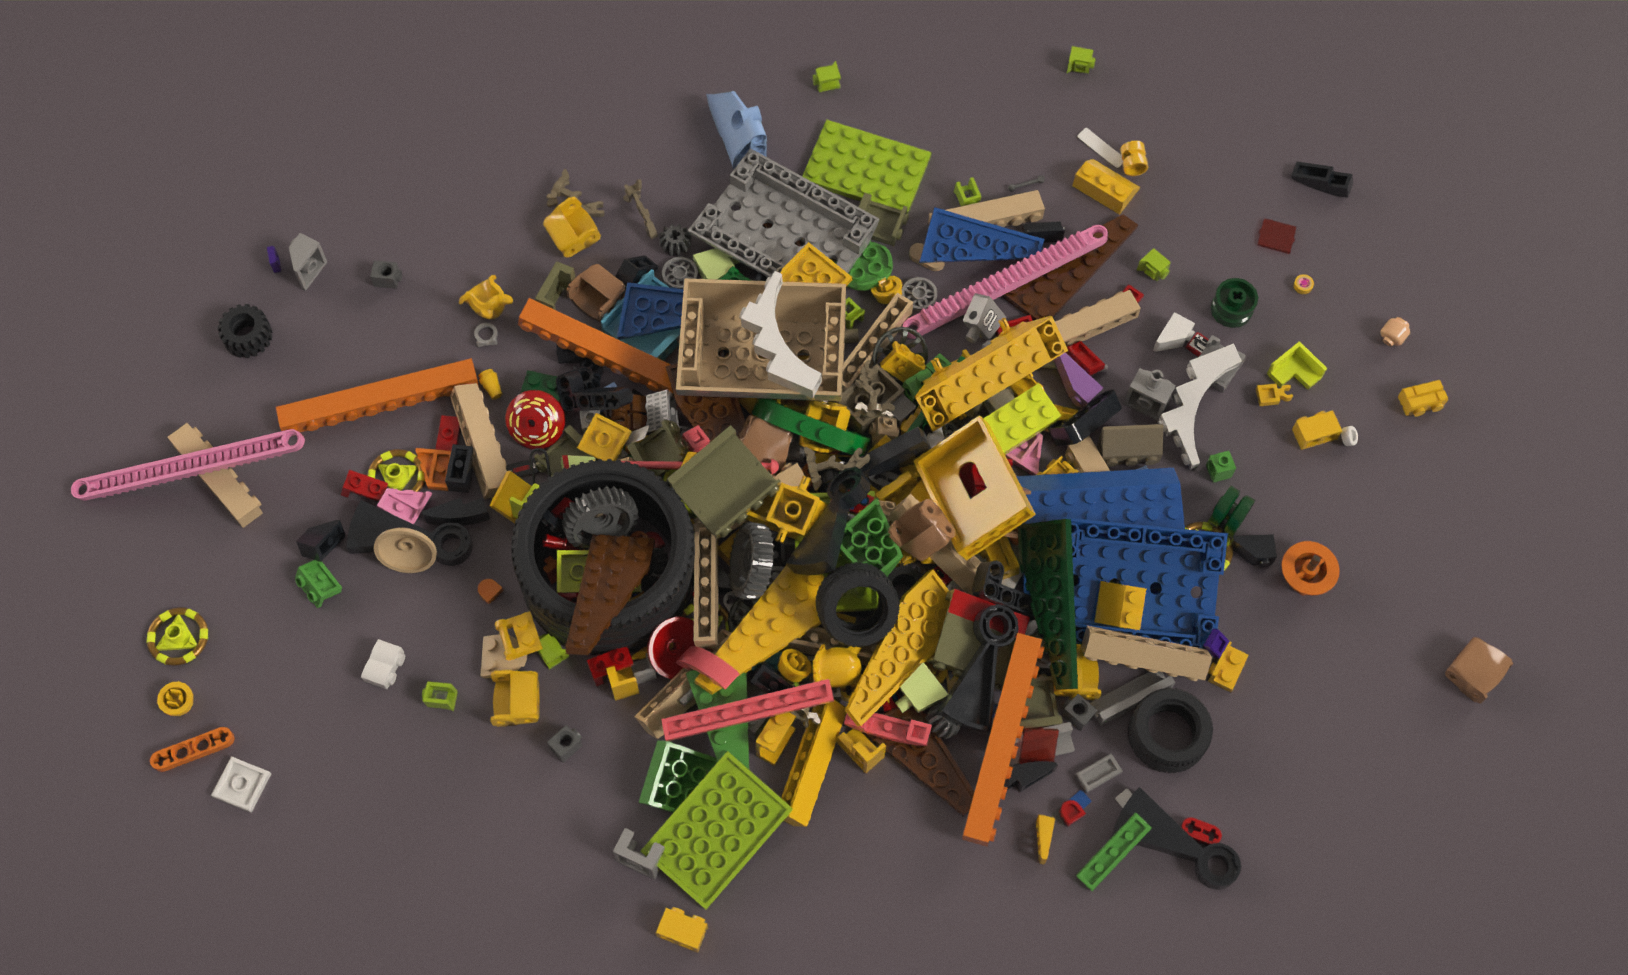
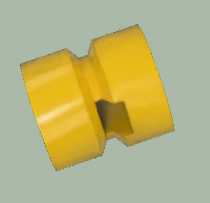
(1134, 158)

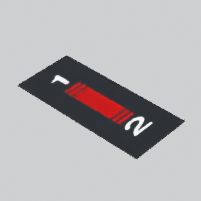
(521, 468)

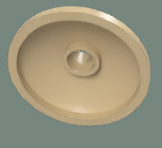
(405, 550)

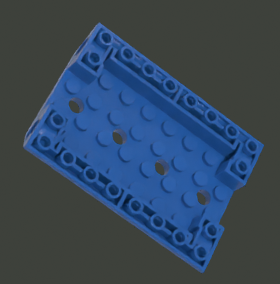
(1148, 555)

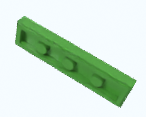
(1113, 851)

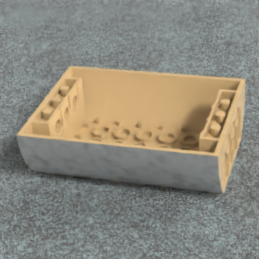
(806, 315)

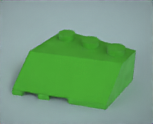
(868, 540)
(673, 775)

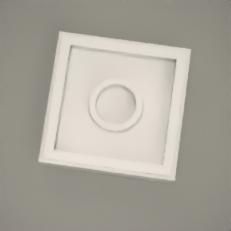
(241, 784)

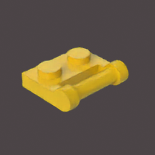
(525, 633)

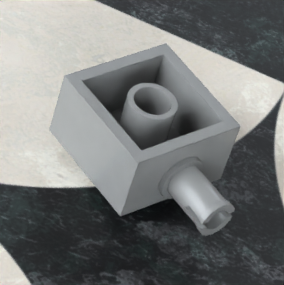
(1149, 393)

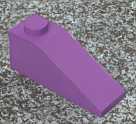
(1077, 381)

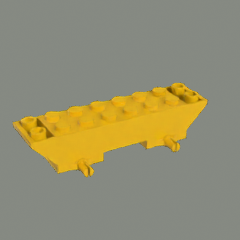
(990, 370)
(788, 512)

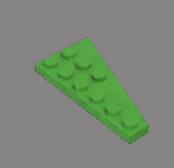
(729, 738)

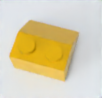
(1120, 605)

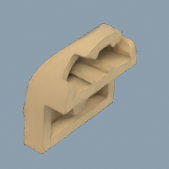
(494, 659)

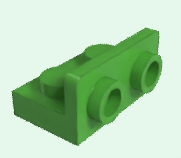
(317, 582)

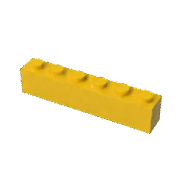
(812, 762)

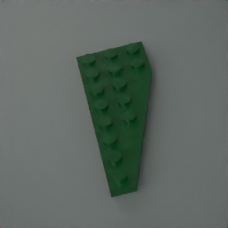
(1048, 569)

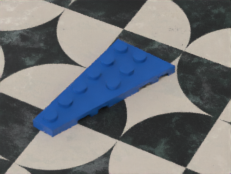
(962, 239)
(649, 310)

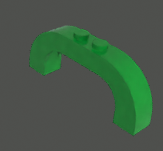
(810, 427)

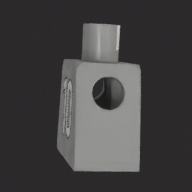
(982, 318)

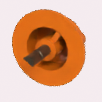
(1310, 568)

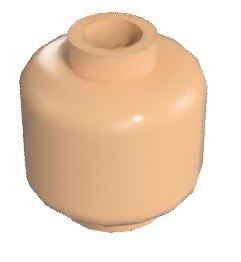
(1395, 331)

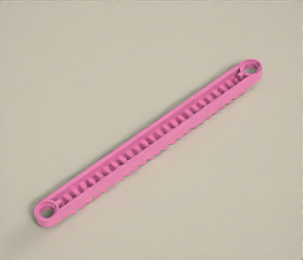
(1008, 279)
(187, 465)

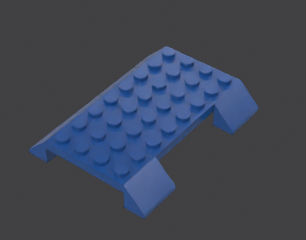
(1121, 496)

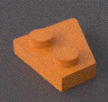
(434, 467)

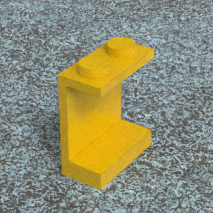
(775, 737)

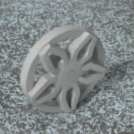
(679, 272)
(920, 293)

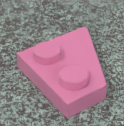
(1028, 455)
(404, 503)

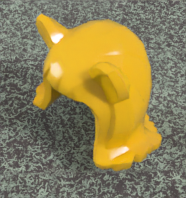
(486, 299)
(837, 665)

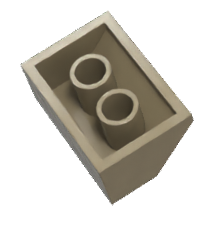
(889, 392)
(1131, 444)

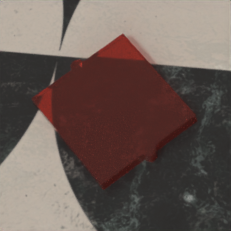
(1277, 236)
(1038, 745)

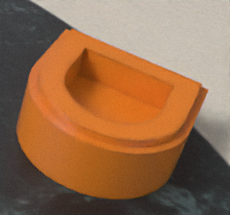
(489, 590)

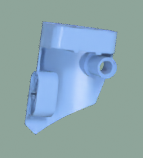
(737, 125)

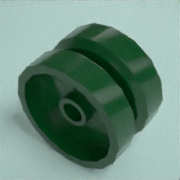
(1234, 302)
(1231, 511)

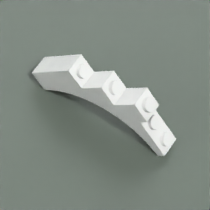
(783, 366)
(1181, 420)

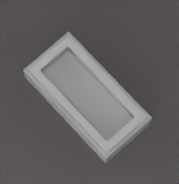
(1098, 773)

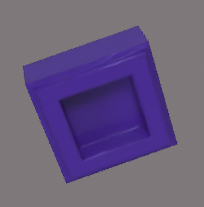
(274, 259)
(1216, 643)

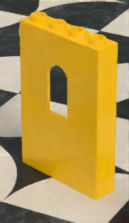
(991, 512)

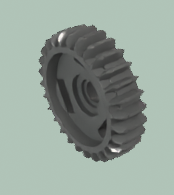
(582, 515)
(751, 561)

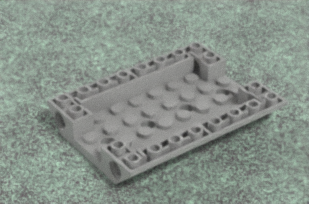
(793, 207)

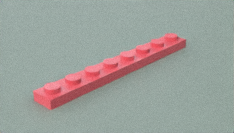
(747, 710)

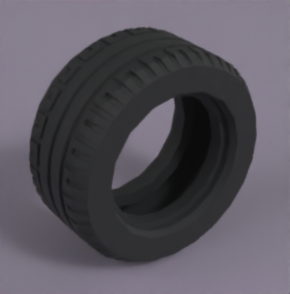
(865, 631)
(1187, 707)

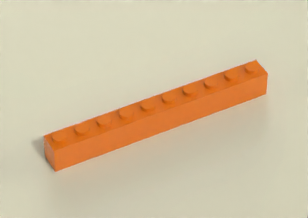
(594, 345)
(376, 397)
(1002, 739)

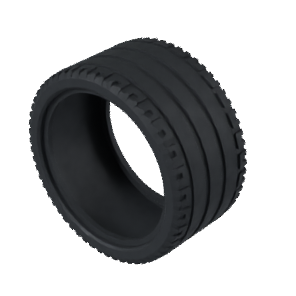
(655, 504)

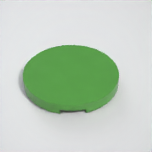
(871, 267)

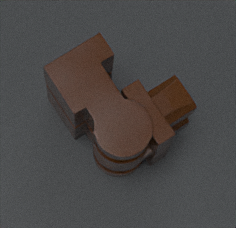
(630, 416)

